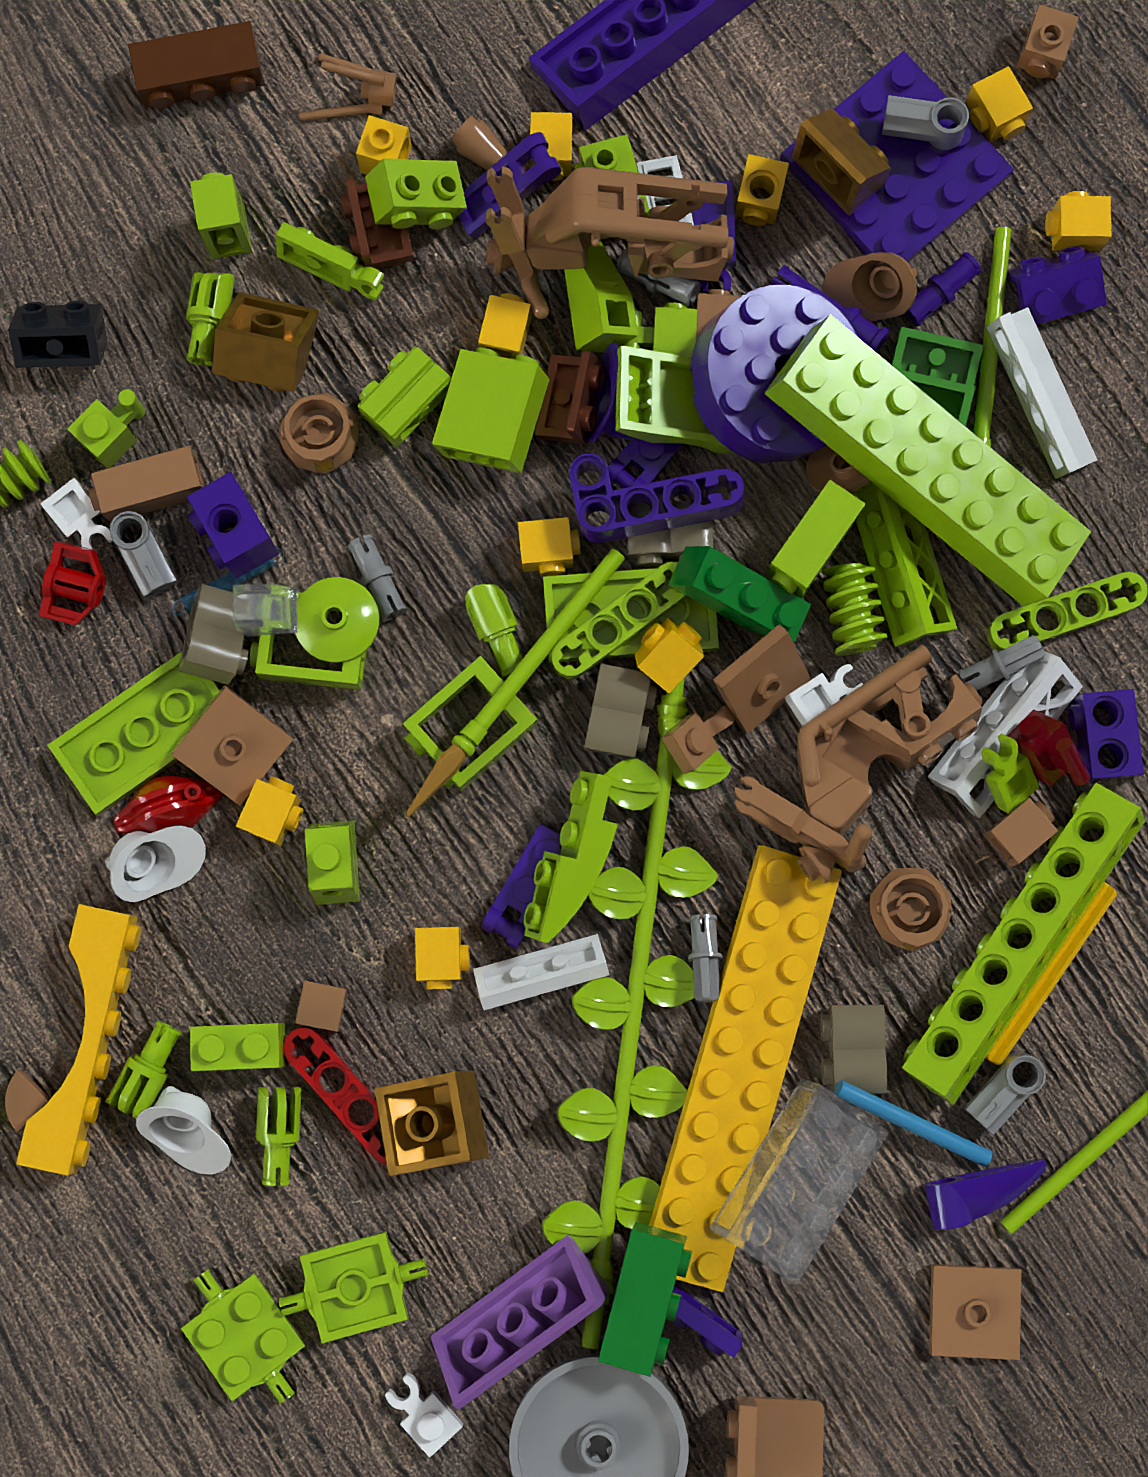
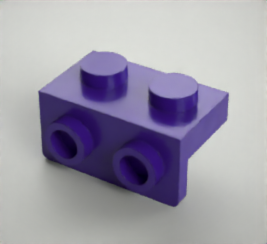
(1060, 284)

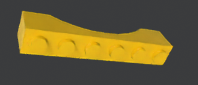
(58, 1131)

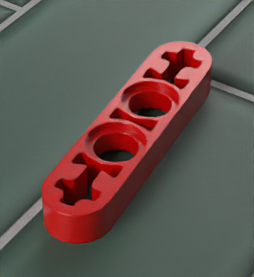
(341, 1100)

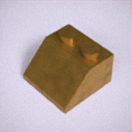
(840, 159)
(264, 342)
(431, 1122)

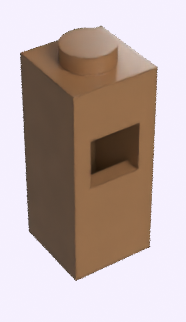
(146, 483)

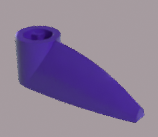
(971, 1195)

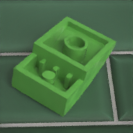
(939, 367)

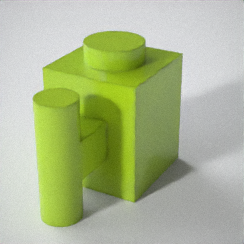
(672, 331)
(106, 431)

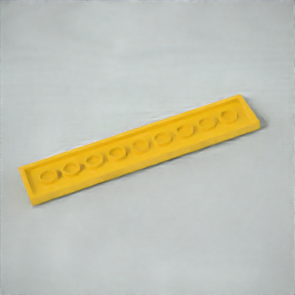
(743, 1054)

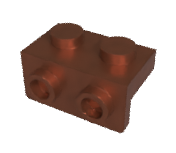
(376, 243)
(570, 398)

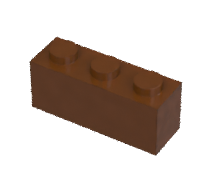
(196, 65)

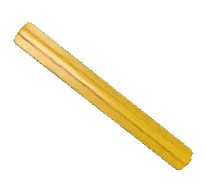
(1052, 974)

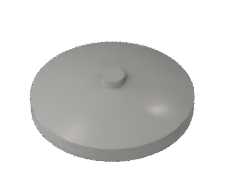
(597, 1423)

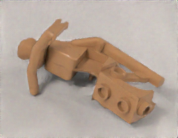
(604, 205)
(837, 756)

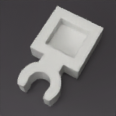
(74, 513)
(819, 695)
(428, 1419)

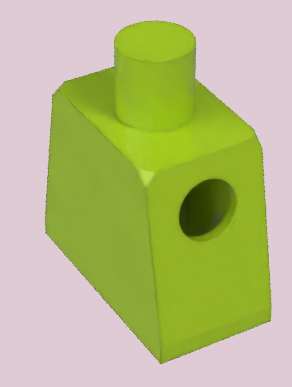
(332, 862)

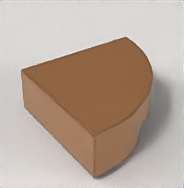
(23, 1099)

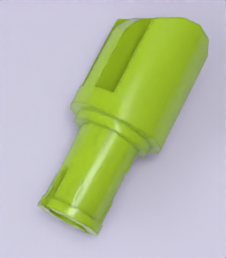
(207, 304)
(494, 624)
(144, 1073)
(277, 1138)

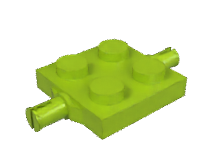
(354, 1287)
(243, 1337)

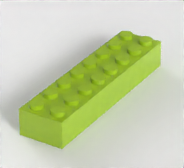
(928, 461)

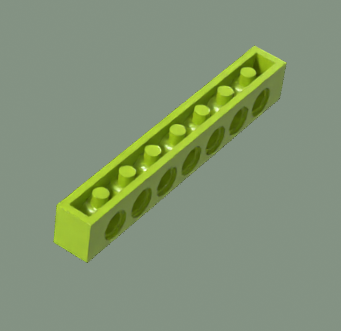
(1024, 966)

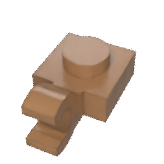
(693, 740)

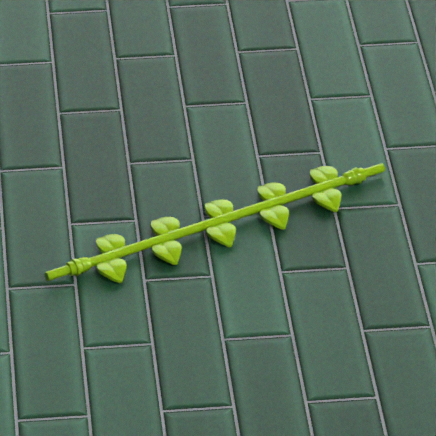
(608, 1004)

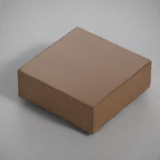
(321, 1006)

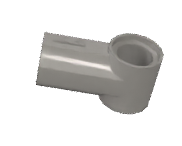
(920, 119)
(143, 556)
(1001, 1095)

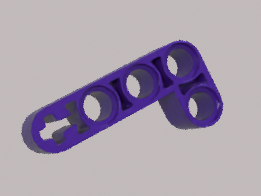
(655, 494)

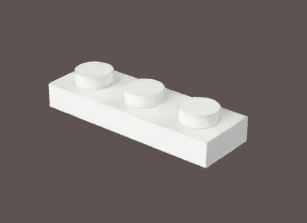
(540, 972)

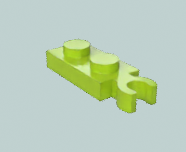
(327, 261)

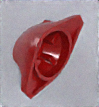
(167, 803)

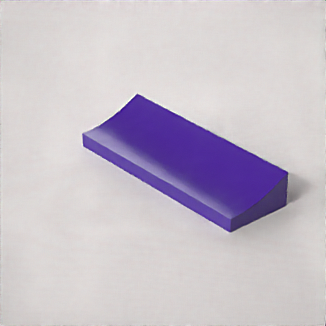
(623, 49)

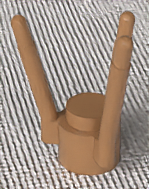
(376, 86)

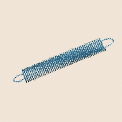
(224, 578)

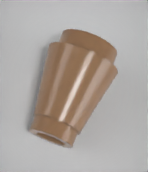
(478, 143)

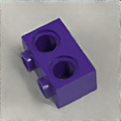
(1119, 736)

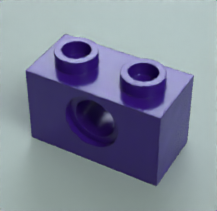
(223, 504)

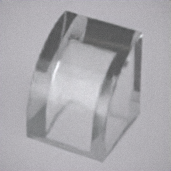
(265, 609)

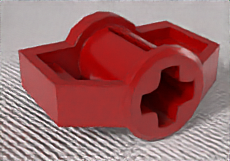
(55, 585)

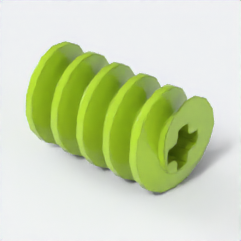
(20, 471)
(853, 608)

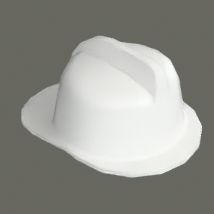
(154, 861)
(183, 1131)

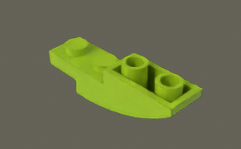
(568, 877)

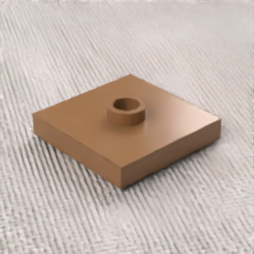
(762, 678)
(231, 745)
(975, 1311)

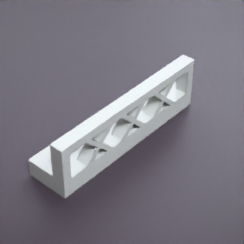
(1041, 392)
(1002, 712)

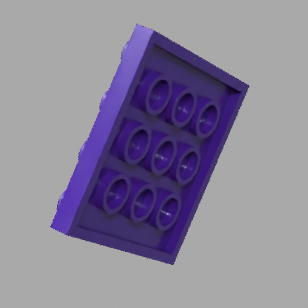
(925, 185)

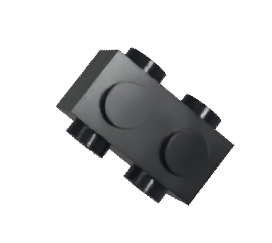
(58, 335)

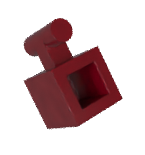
(1049, 749)

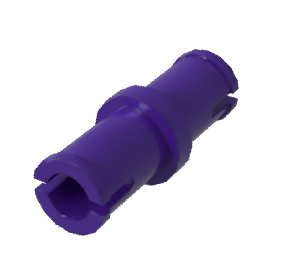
(942, 288)

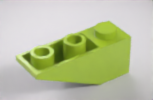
(600, 303)

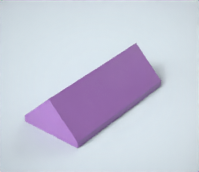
(517, 1320)

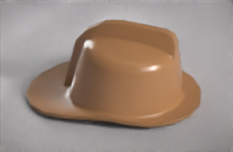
(875, 283)

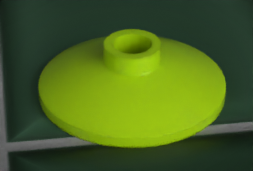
(352, 634)

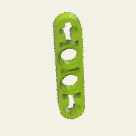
(1065, 608)
(617, 615)

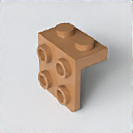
(775, 1437)

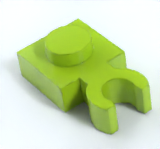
(1012, 775)

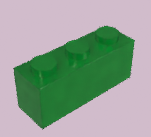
(737, 592)
(645, 1299)

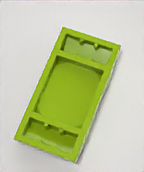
(658, 401)

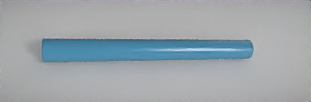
(913, 1123)

